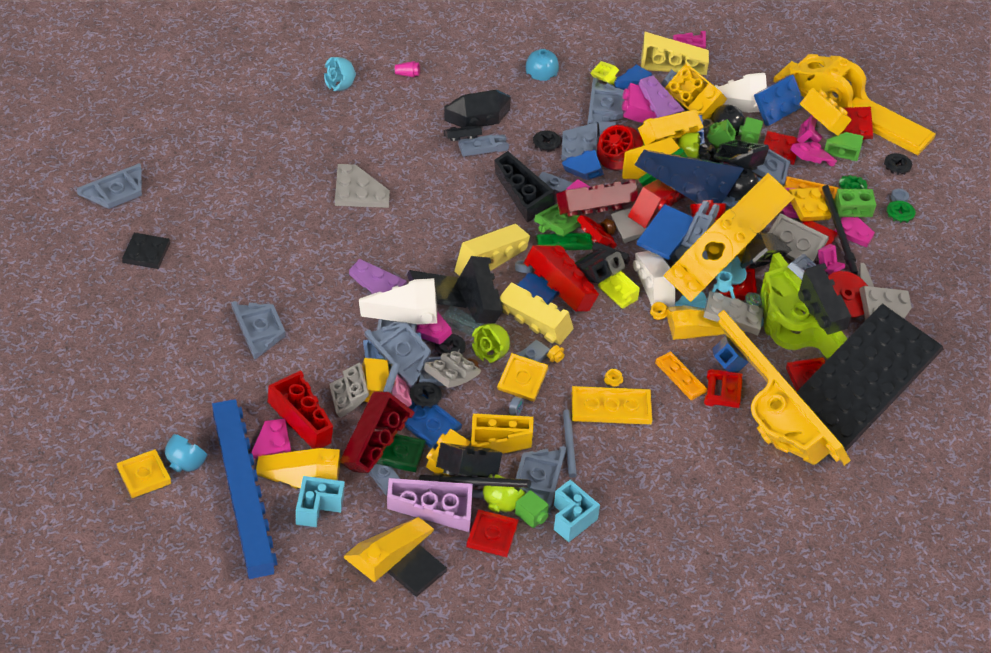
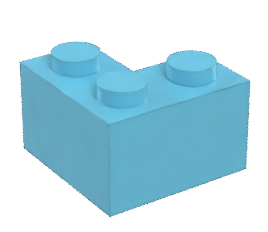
(318, 495)
(576, 510)

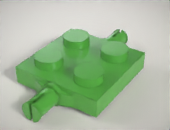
(552, 220)

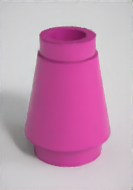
(408, 69)

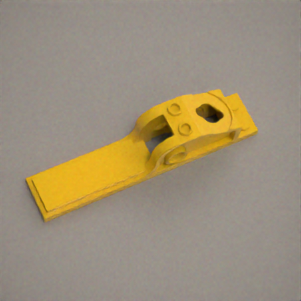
(833, 79)
(734, 230)
(780, 411)

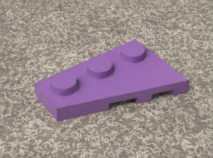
(661, 101)
(374, 278)

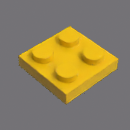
(809, 204)
(522, 377)
(143, 473)

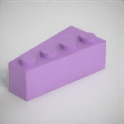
(433, 501)

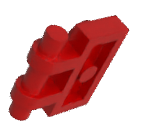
(596, 231)

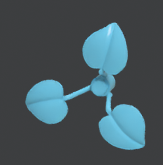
(729, 276)

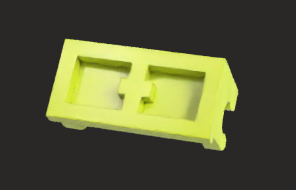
(620, 289)

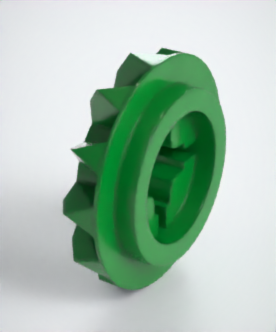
(852, 182)
(907, 210)

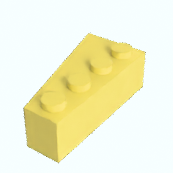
(667, 55)
(498, 245)
(536, 314)

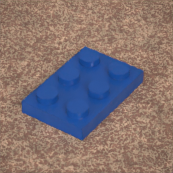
(778, 100)

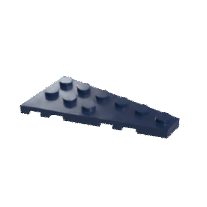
(691, 176)

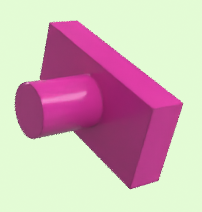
(808, 131)

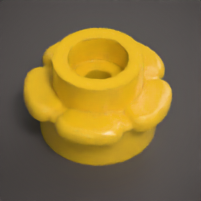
(656, 307)
(556, 354)
(613, 377)

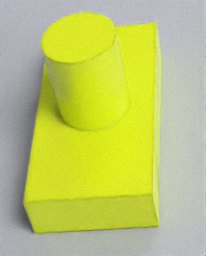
(605, 72)

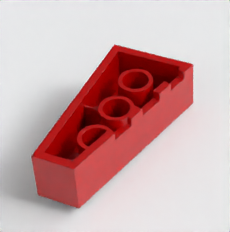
(651, 201)
(562, 276)
(300, 408)

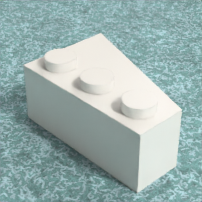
(651, 271)

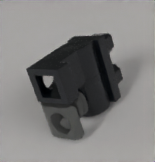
(600, 265)

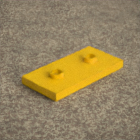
(611, 405)

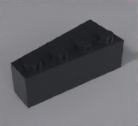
(523, 186)

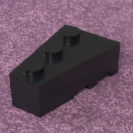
(478, 290)
(822, 301)
(468, 460)

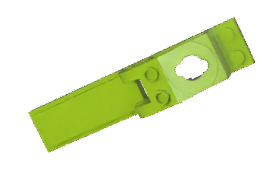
(784, 313)

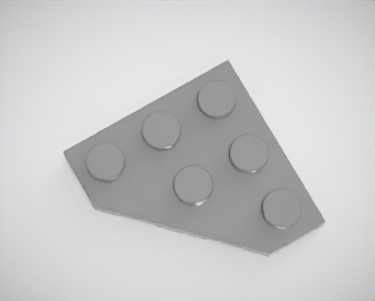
(359, 189)
(894, 299)

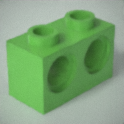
(855, 202)

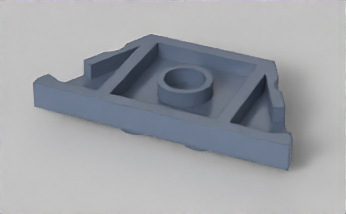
(605, 103)
(579, 140)
(114, 188)
(259, 326)
(401, 346)
(543, 470)

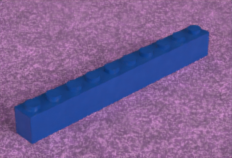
(243, 490)

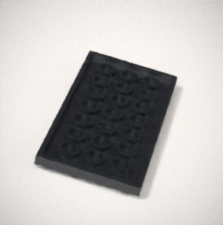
(868, 374)

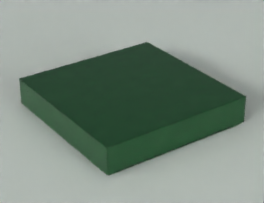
(403, 453)

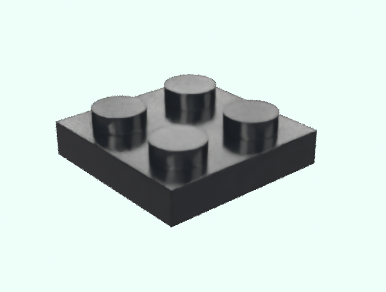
(146, 250)

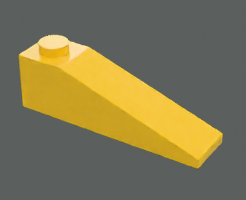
(689, 323)
(292, 466)
(386, 549)

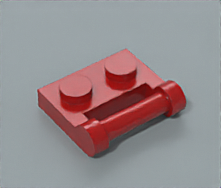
(730, 388)

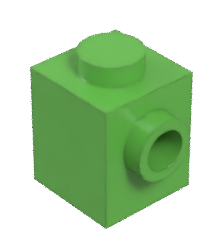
(751, 130)
(721, 133)
(532, 509)

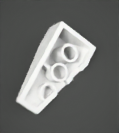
(741, 92)
(409, 303)

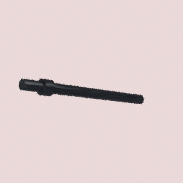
(849, 257)
(479, 481)

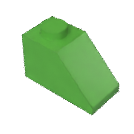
(844, 146)

